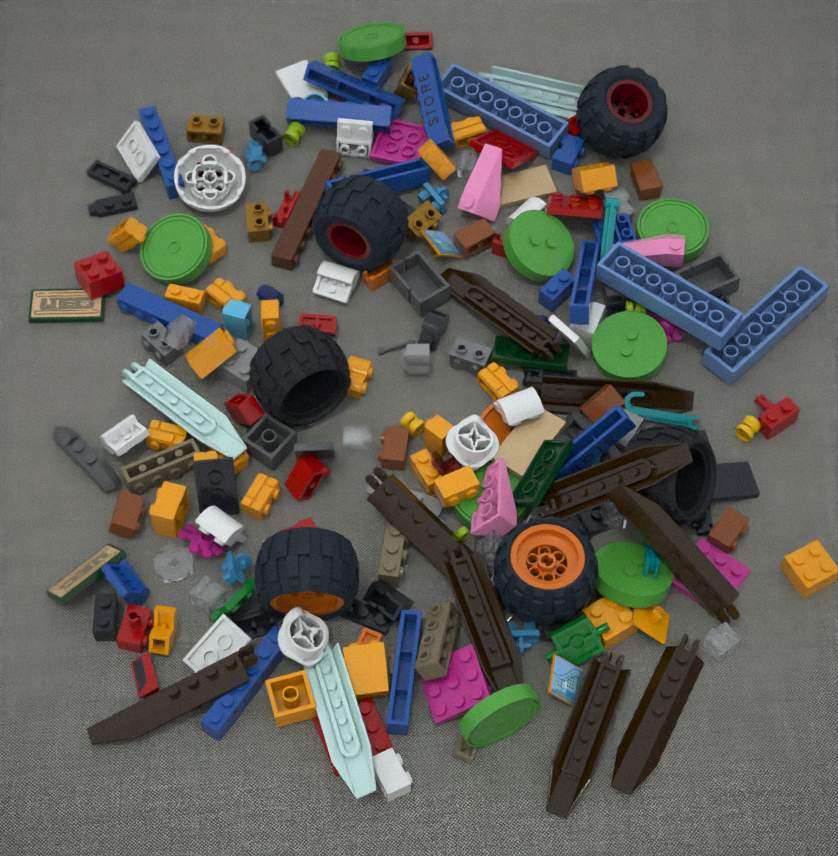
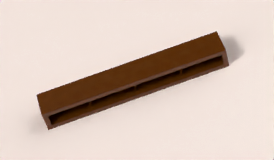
(299, 223)

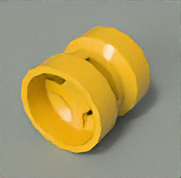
(411, 421)
(747, 429)

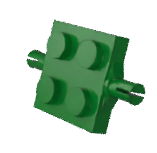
(233, 603)
(577, 640)

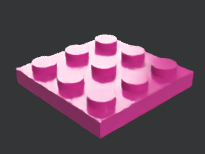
(399, 144)
(729, 567)
(459, 689)

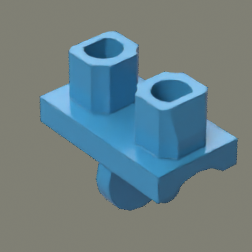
(254, 155)
(436, 196)
(235, 567)
(525, 637)

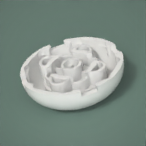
(213, 160)

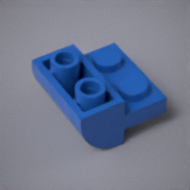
(623, 229)
(126, 582)

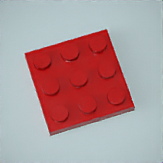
(513, 151)
(574, 205)
(375, 730)

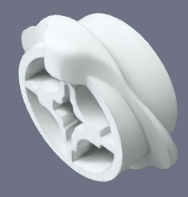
(472, 442)
(301, 645)

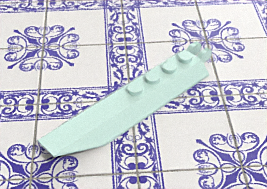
(549, 94)
(184, 407)
(342, 721)

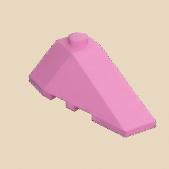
(483, 188)
(661, 249)
(496, 503)

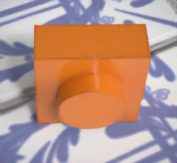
(369, 635)

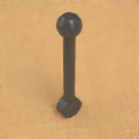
(381, 351)

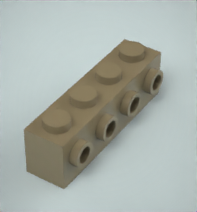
(160, 466)
(393, 556)
(437, 641)

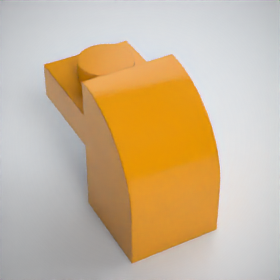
(164, 630)

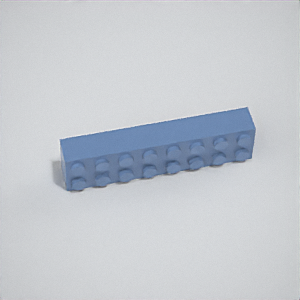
(503, 110)
(669, 295)
(767, 324)

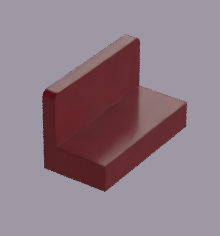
(445, 467)

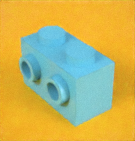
(238, 319)

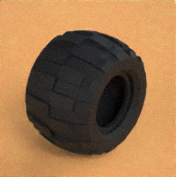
(299, 375)
(690, 489)

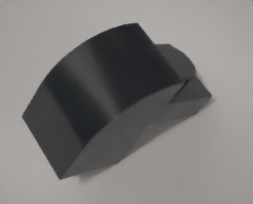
(432, 328)

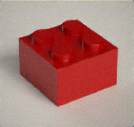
(99, 274)

